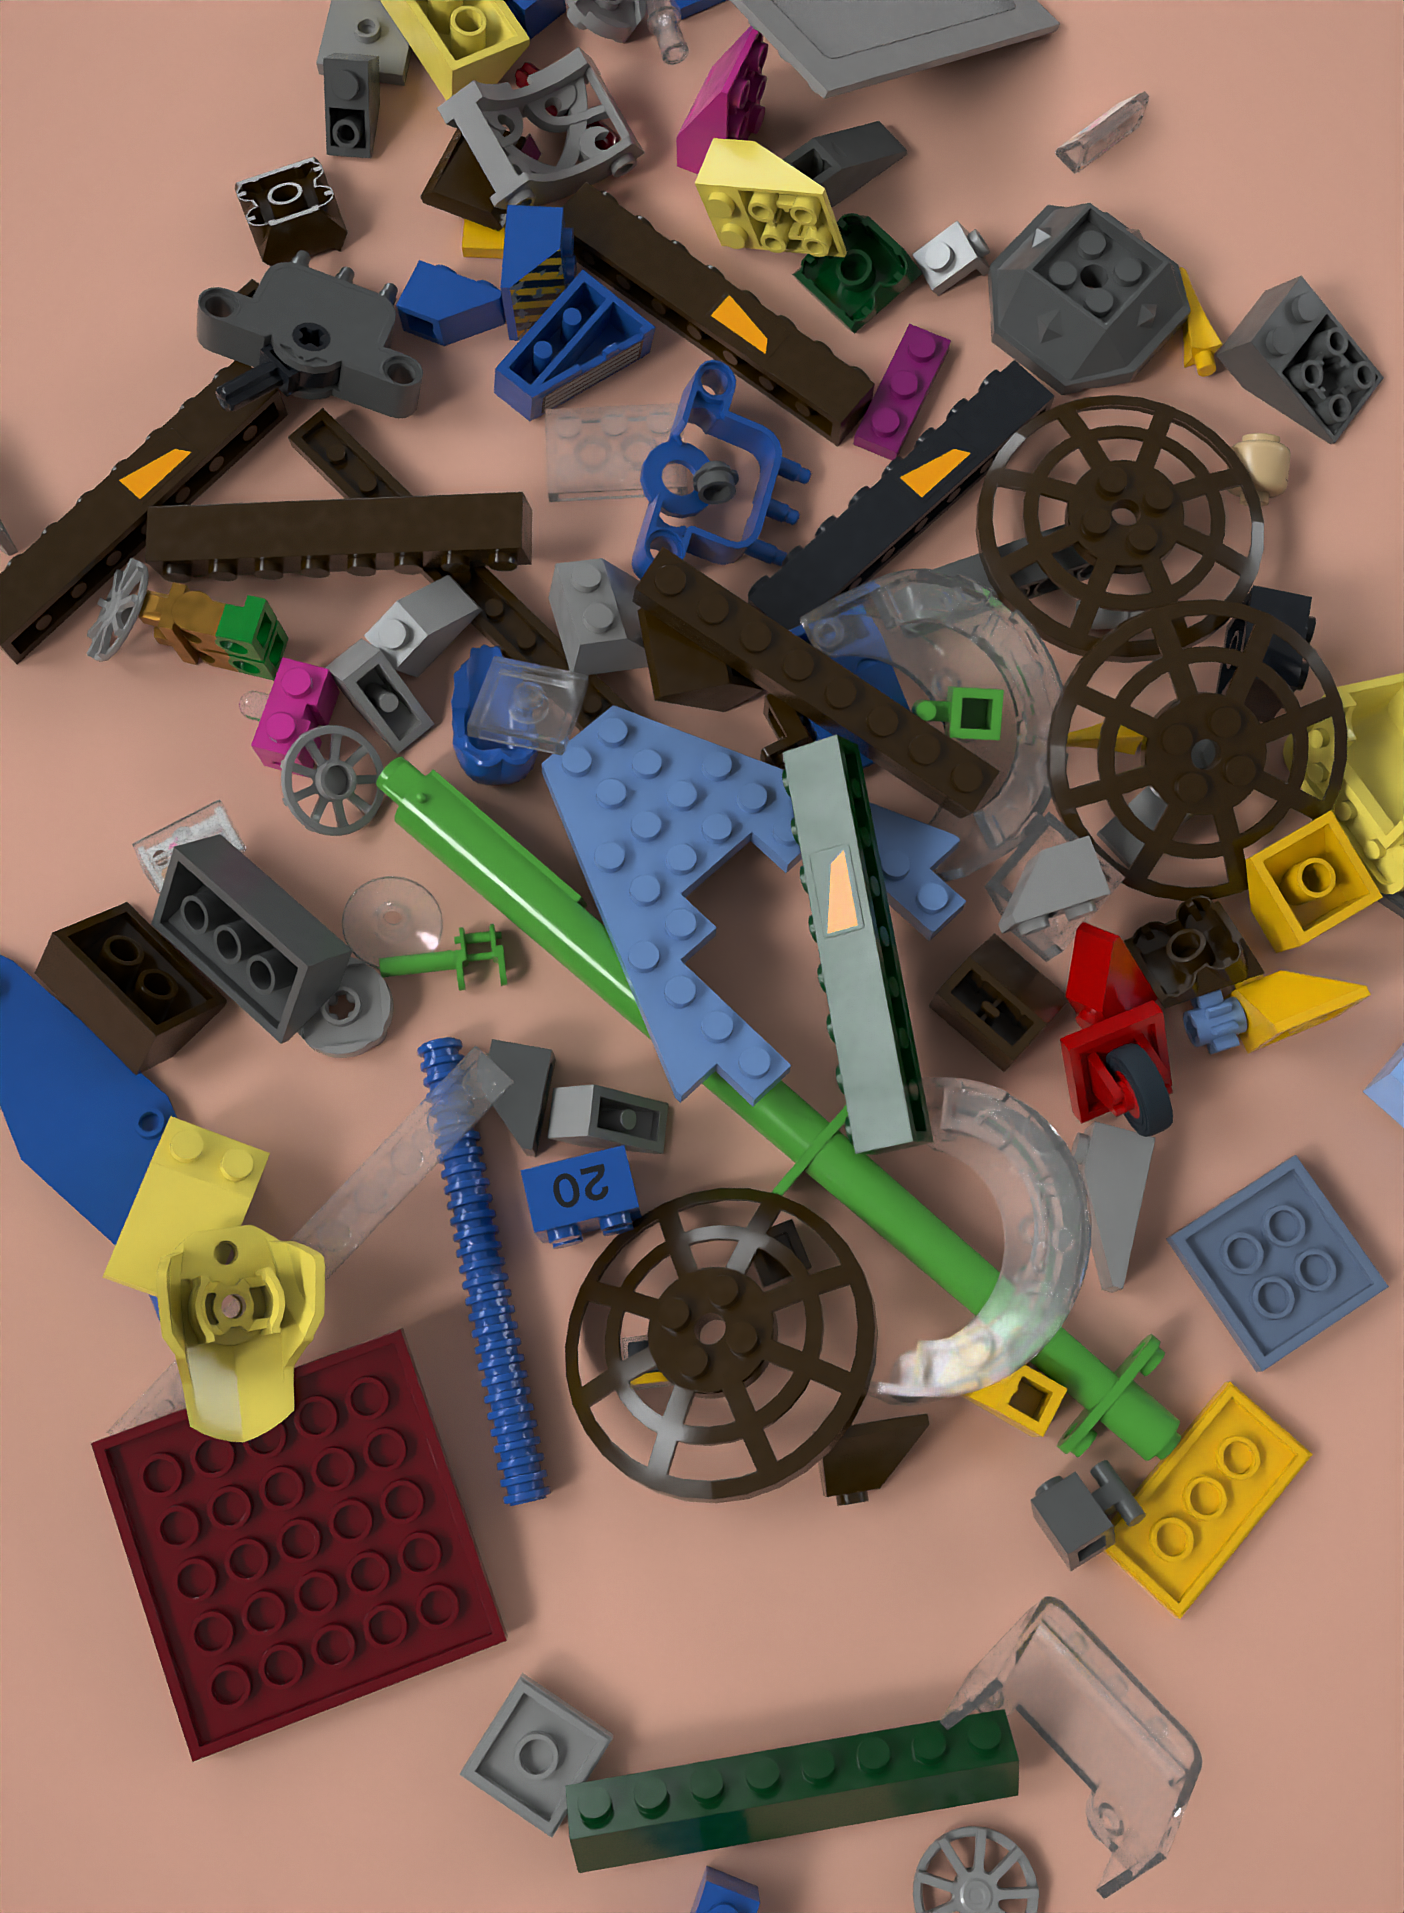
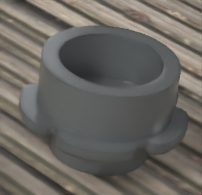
(715, 482)

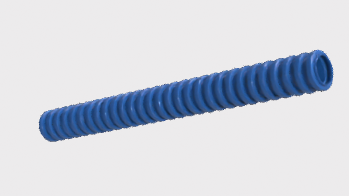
(488, 1298)

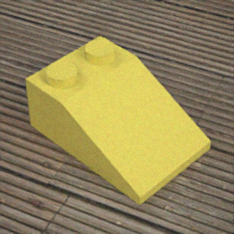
(190, 1186)

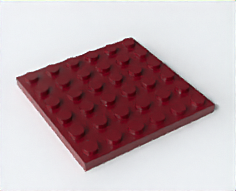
(303, 1556)

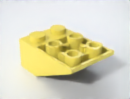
(765, 202)

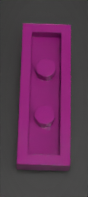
(902, 392)

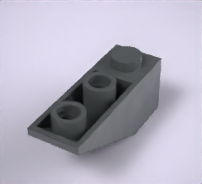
(847, 158)

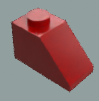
(1103, 977)

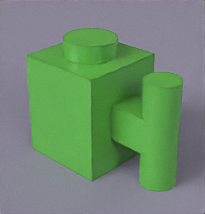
(966, 713)

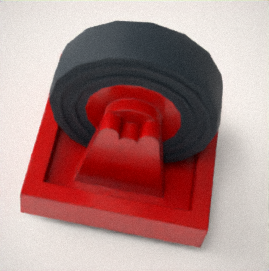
(1122, 1069)

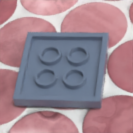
(1276, 1263)

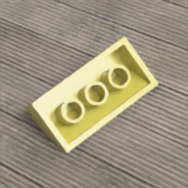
(460, 39)

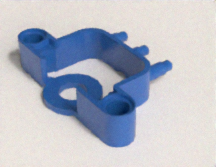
(715, 419)

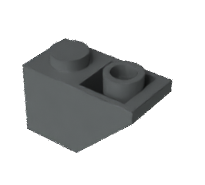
(351, 103)

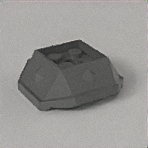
(1079, 333)

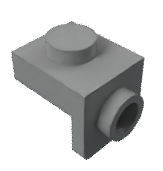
(952, 257)

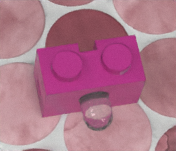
(297, 703)

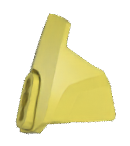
(239, 1367)

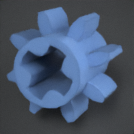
(1215, 1022)

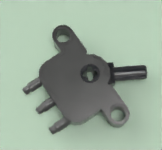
(310, 340)

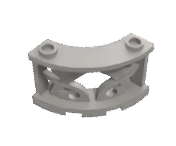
(519, 179)

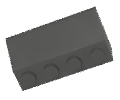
(249, 935)

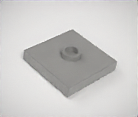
(366, 30)
(534, 1752)

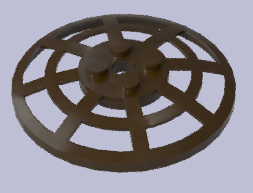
(1104, 541)
(1177, 728)
(734, 1360)

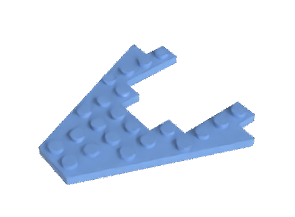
(656, 820)

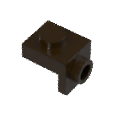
(788, 728)

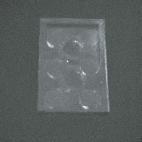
(602, 449)

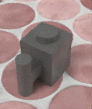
(1078, 1519)

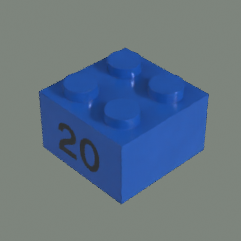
(581, 1197)

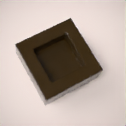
(767, 1267)

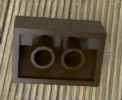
(128, 986)

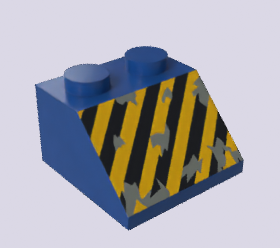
(535, 264)

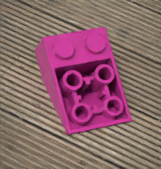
(726, 102)

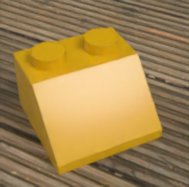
(1307, 883)

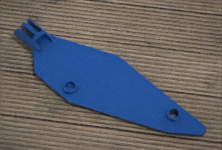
(75, 1105)

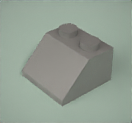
(597, 617)

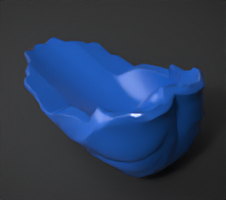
(483, 759)

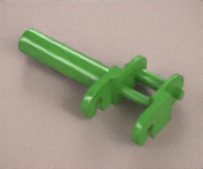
(448, 959)

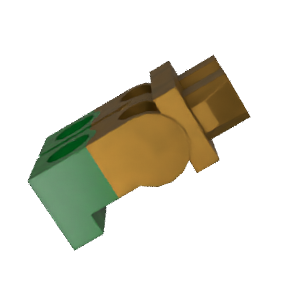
(217, 632)

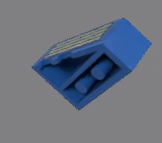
(572, 348)

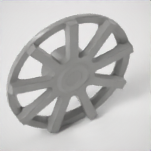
(118, 610)
(331, 780)
(973, 1887)

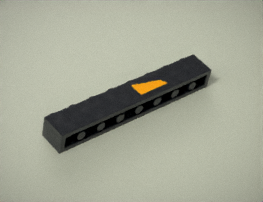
(904, 500)

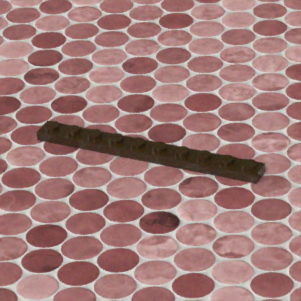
(503, 616)

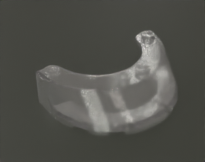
(962, 636)
(1044, 1245)

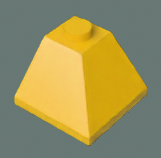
(1290, 1004)

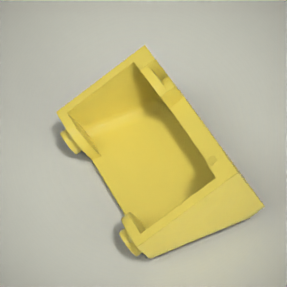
(1373, 780)

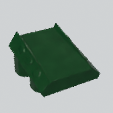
(864, 280)

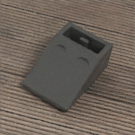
(1300, 360)

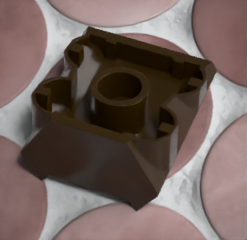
(462, 186)
(292, 211)
(1192, 953)

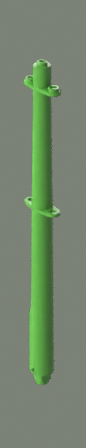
(562, 926)

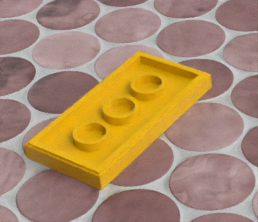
(1206, 1498)

